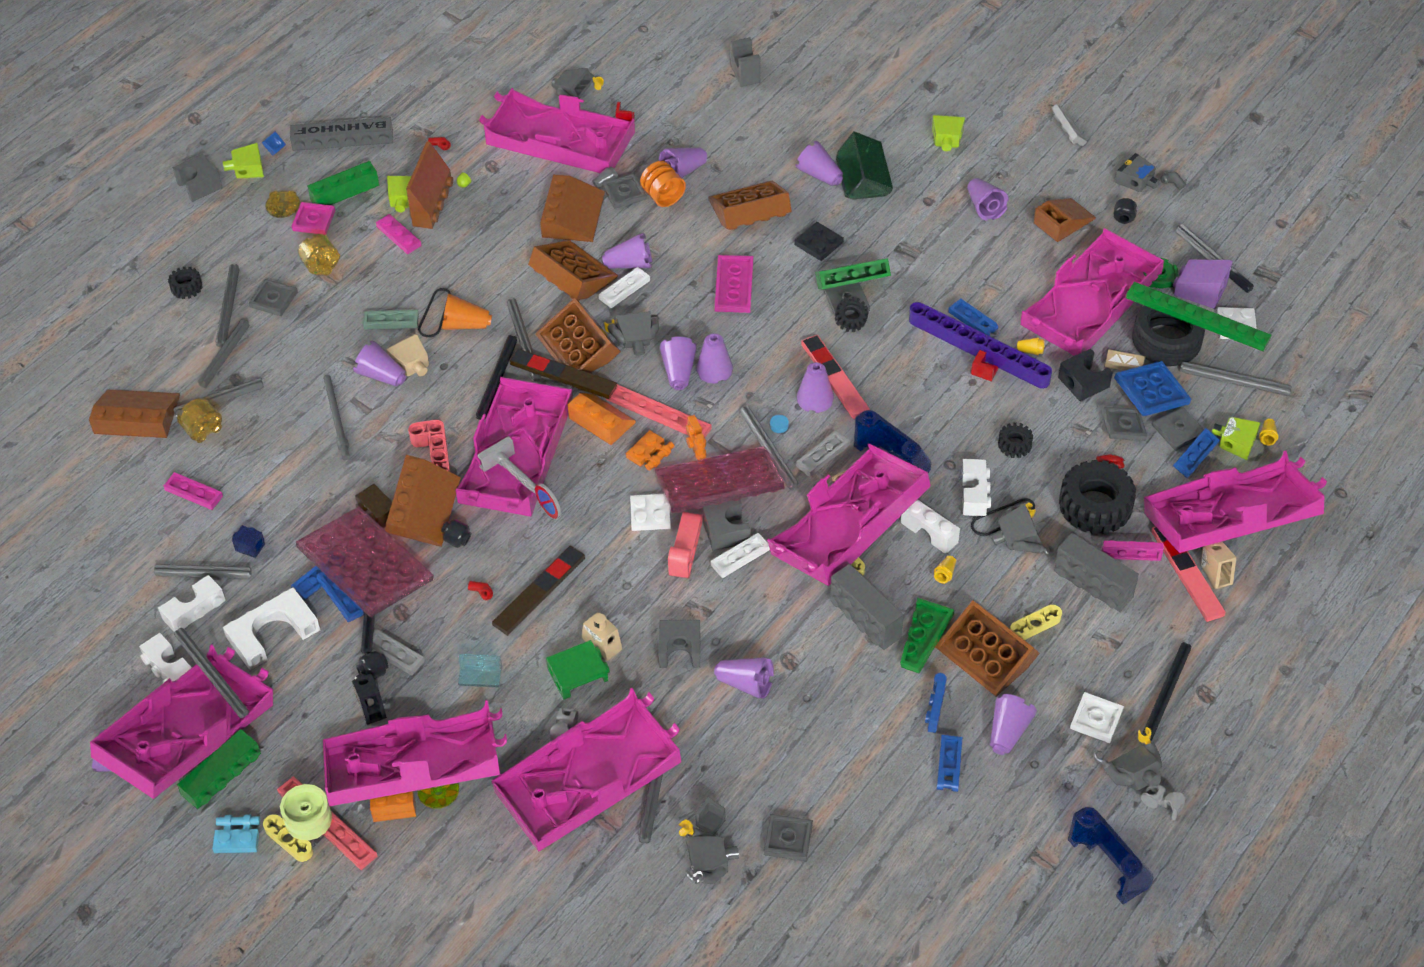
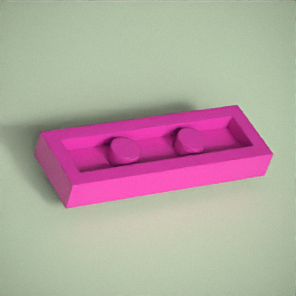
(398, 234)
(193, 491)
(1133, 550)

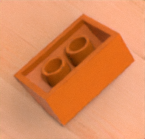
(599, 417)

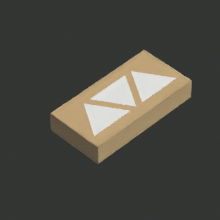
(1123, 361)

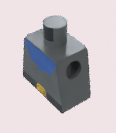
(1137, 174)

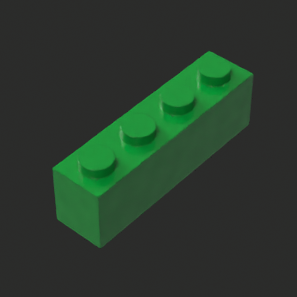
(344, 184)
(853, 273)
(219, 769)

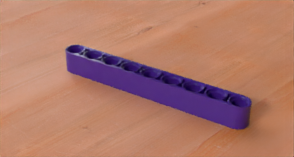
(972, 341)

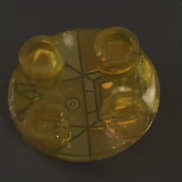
(282, 204)

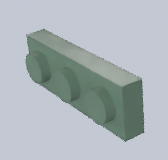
(390, 319)

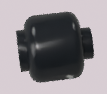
(1125, 210)
(456, 533)
(372, 663)

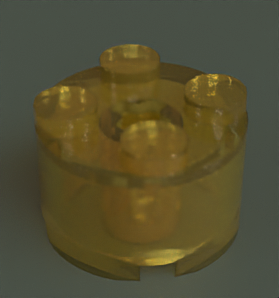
(318, 254)
(200, 419)

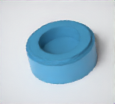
(779, 424)

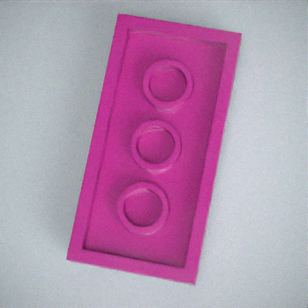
(734, 284)

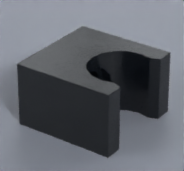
(1079, 379)

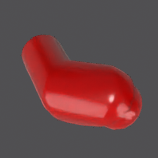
(441, 142)
(482, 588)

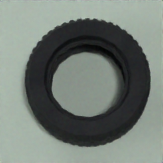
(1158, 348)

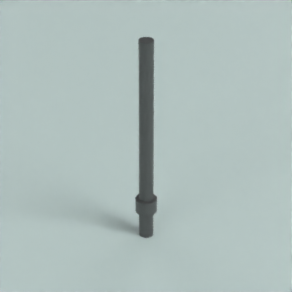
(342, 442)

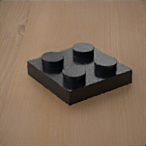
(819, 241)

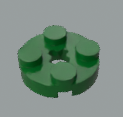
(1168, 276)

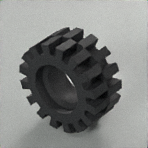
(185, 290)
(853, 305)
(1015, 432)

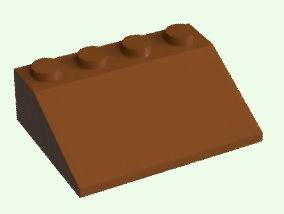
(428, 188)
(751, 204)
(571, 209)
(571, 269)
(577, 339)
(134, 413)
(422, 501)
(986, 649)

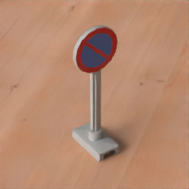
(500, 455)

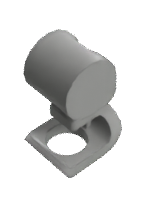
(565, 719)
(1157, 795)

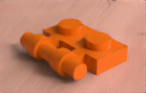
(695, 438)
(646, 447)

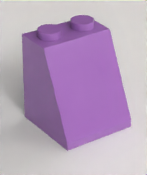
(1203, 281)

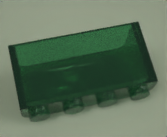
(863, 168)

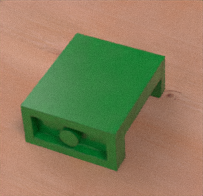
(577, 667)

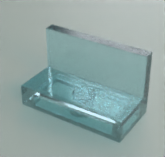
(479, 670)

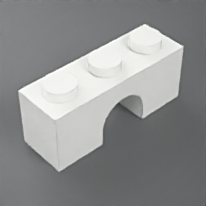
(975, 499)
(942, 532)
(181, 614)
(157, 653)

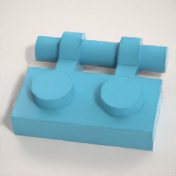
(236, 840)

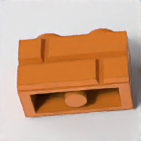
(393, 807)

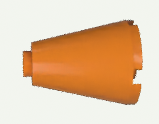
(464, 315)

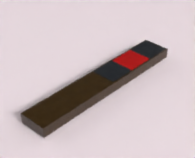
(563, 373)
(538, 590)

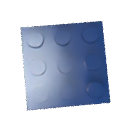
(1152, 388)

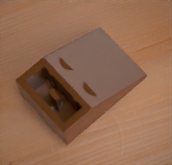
(1061, 217)

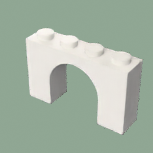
(285, 607)

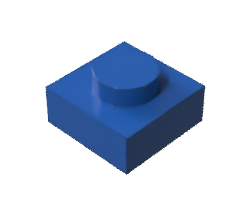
(273, 143)

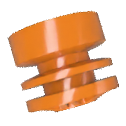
(662, 183)

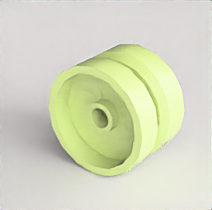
(306, 812)

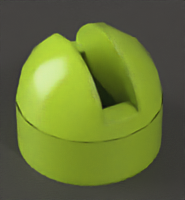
(463, 180)

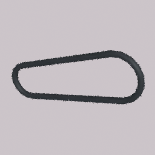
(427, 309)
(998, 509)

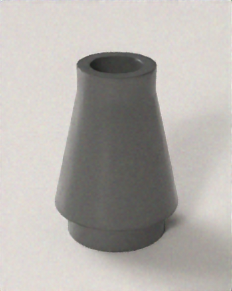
(606, 175)

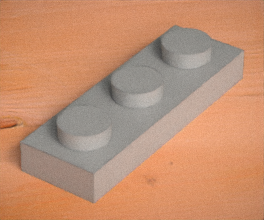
(1068, 125)
(822, 453)
(397, 653)

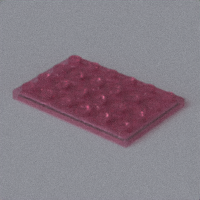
(719, 479)
(364, 561)

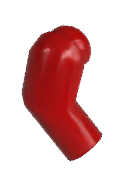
(1118, 460)

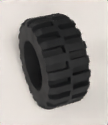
(1101, 478)

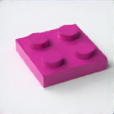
(313, 218)

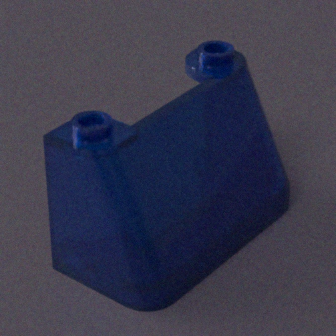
(875, 430)
(1093, 829)

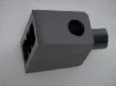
(365, 689)

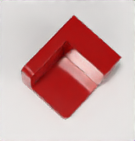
(624, 115)
(983, 369)

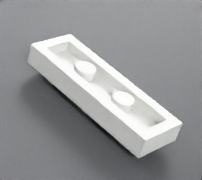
(624, 287)
(740, 555)

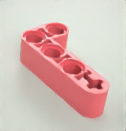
(431, 434)
(682, 554)

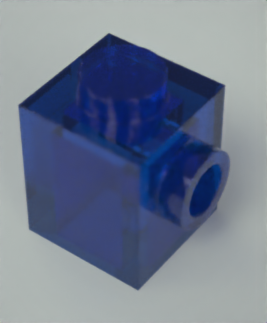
(248, 541)

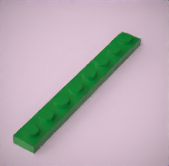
(1198, 316)

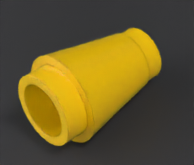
(1031, 346)
(1268, 433)
(944, 571)

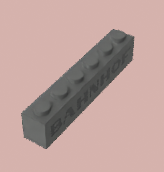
(341, 134)

